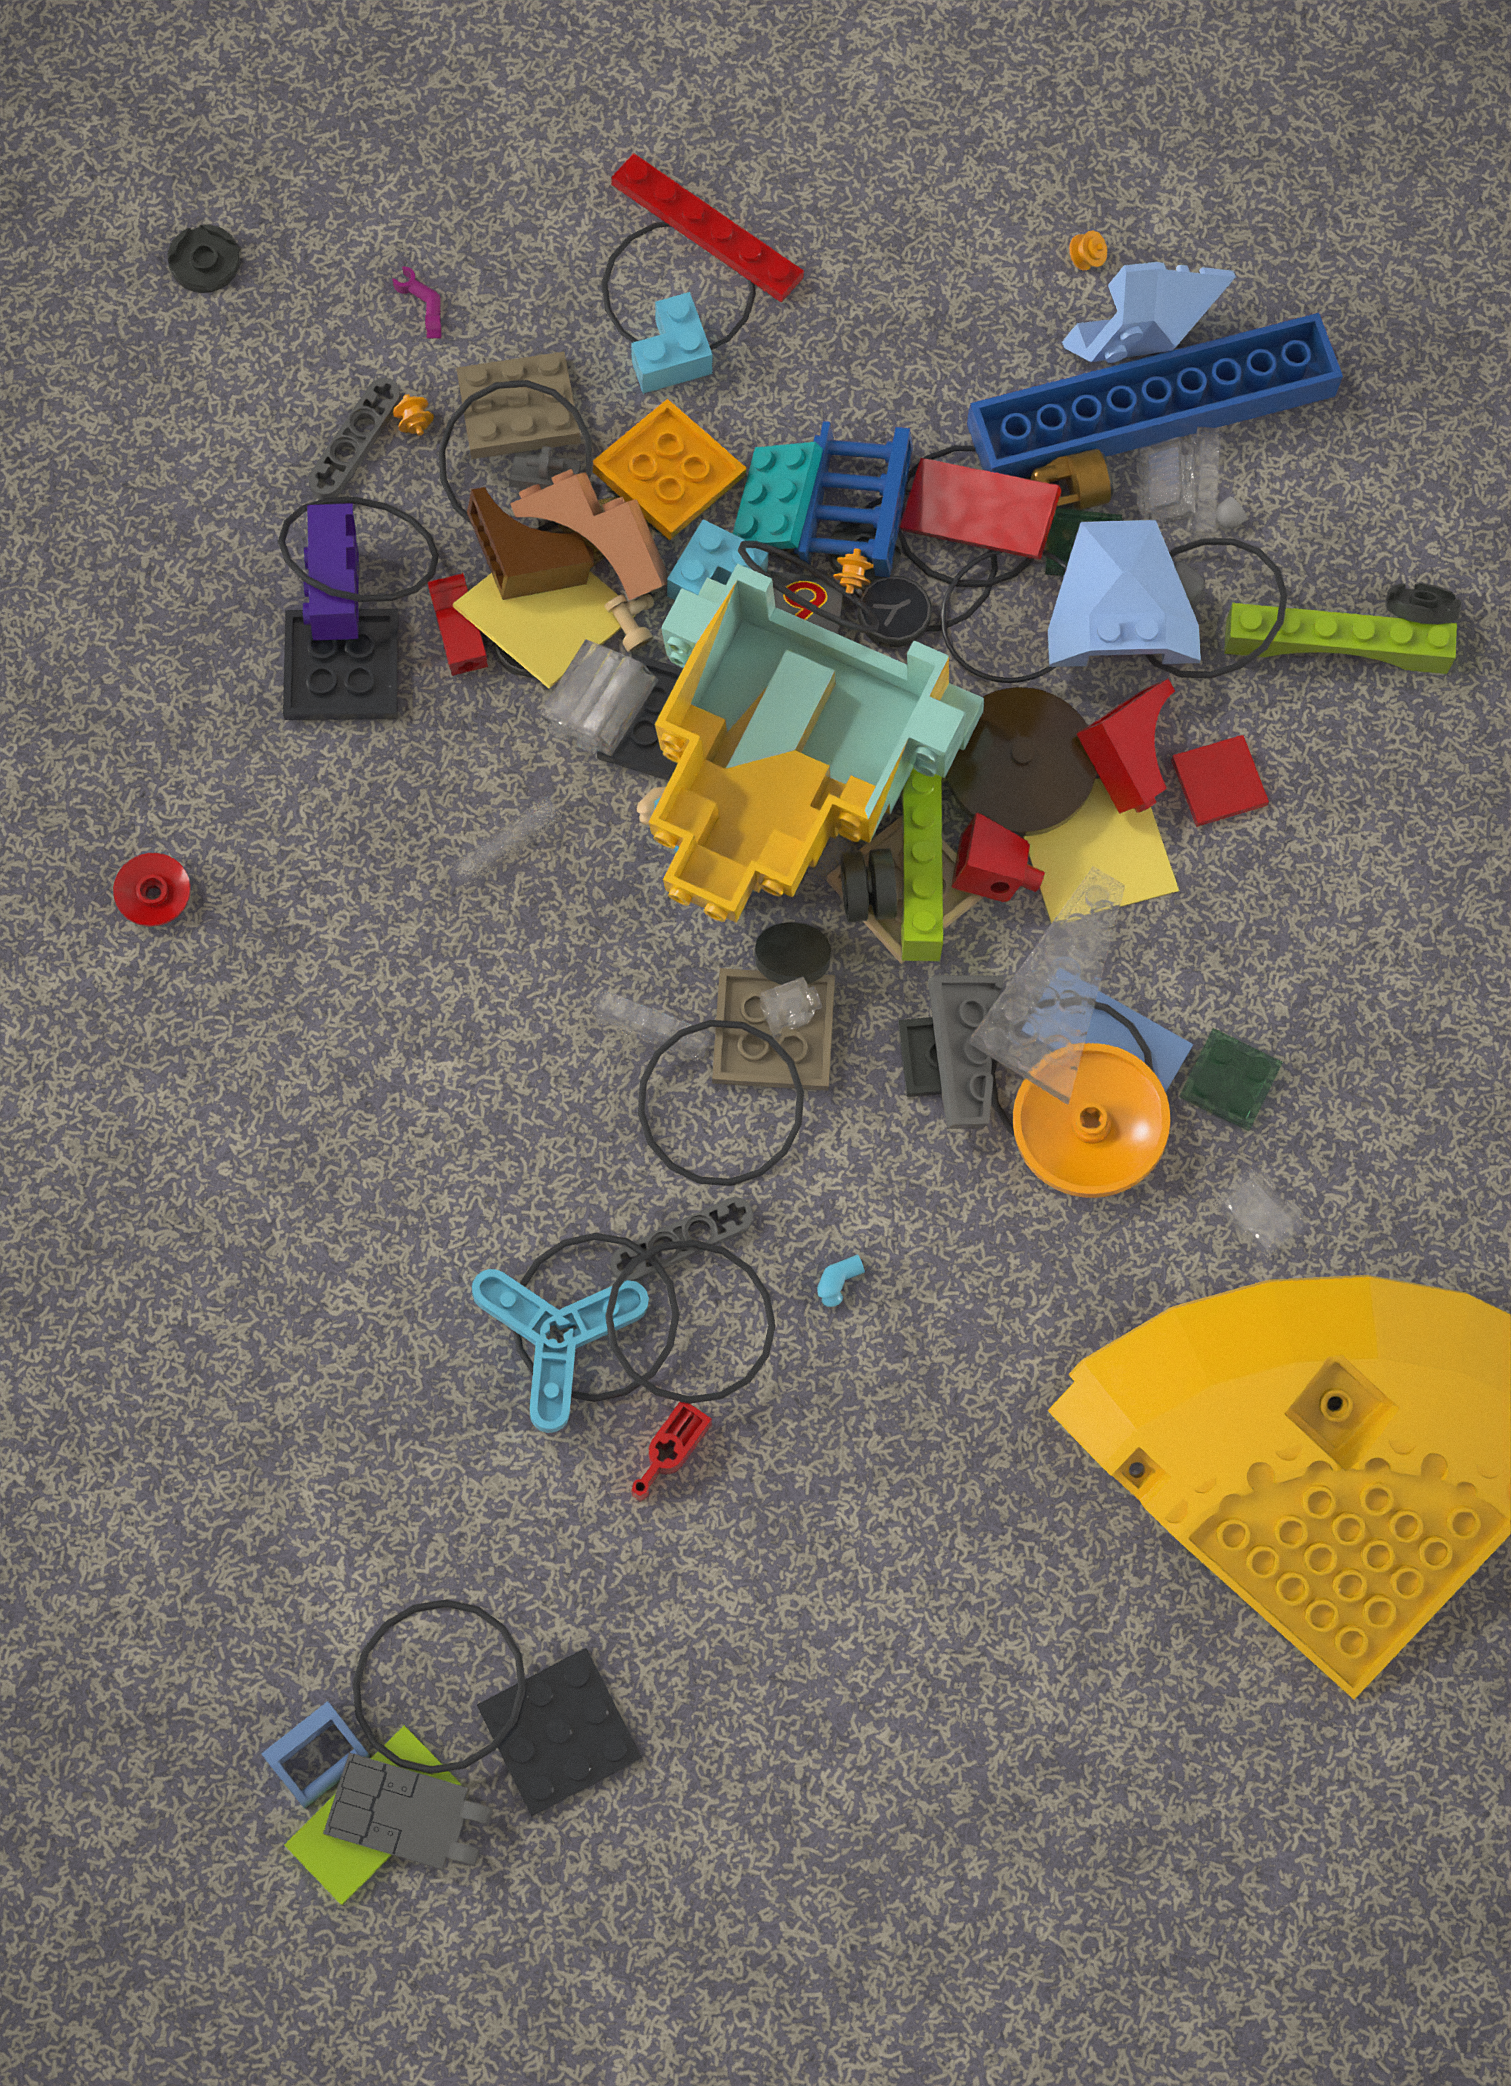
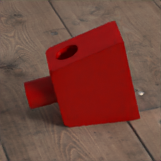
(993, 861)

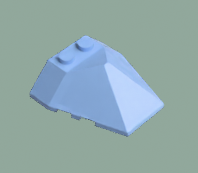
(1152, 313)
(1121, 598)

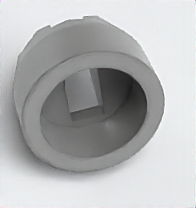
(1230, 514)

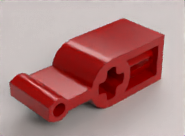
(459, 636)
(668, 1436)

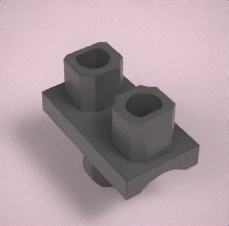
(539, 469)

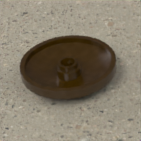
(1024, 762)

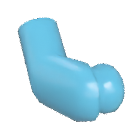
(834, 1278)

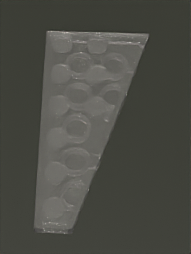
(1049, 1003)

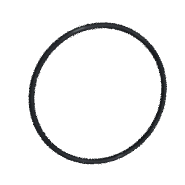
(944, 629)

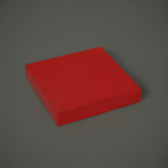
(1219, 780)

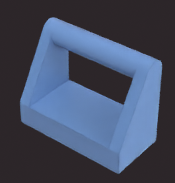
(300, 1737)

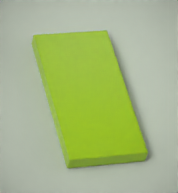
(341, 1864)

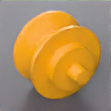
(1088, 250)
(413, 415)
(853, 571)

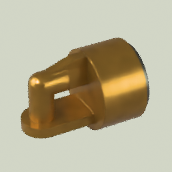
(1086, 477)

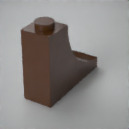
(526, 558)

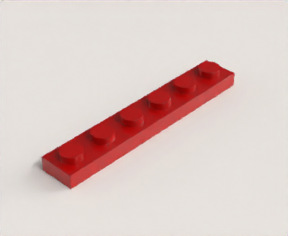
(707, 227)

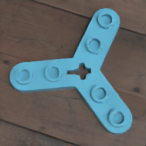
(554, 1361)

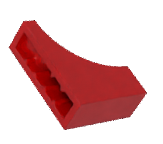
(1124, 748)

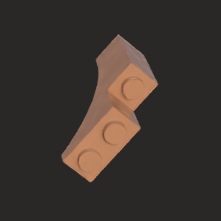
(617, 532)

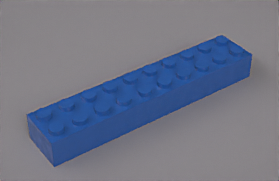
(1157, 397)

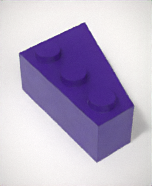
(334, 561)

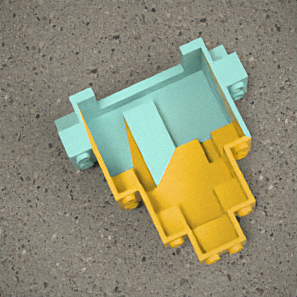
(786, 741)

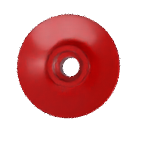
(150, 872)

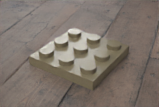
(520, 416)
(753, 1061)

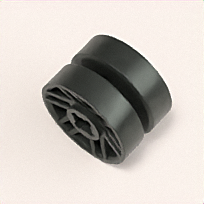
(868, 885)

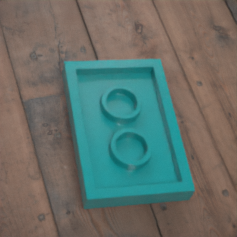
(778, 494)

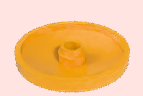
(1105, 1134)

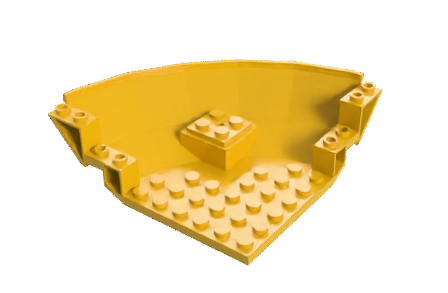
(1316, 1516)

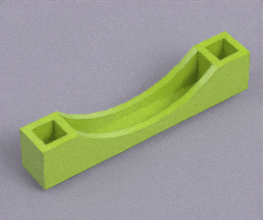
(1381, 638)
(922, 868)

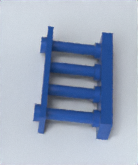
(884, 517)

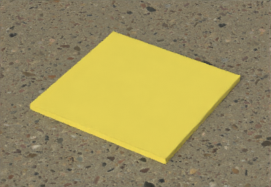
(544, 627)
(1098, 836)

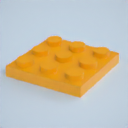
(668, 468)

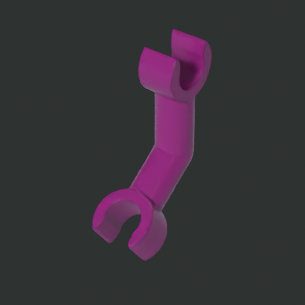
(423, 292)

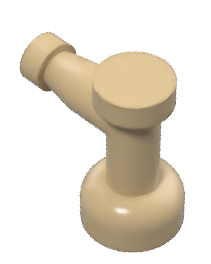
(623, 612)

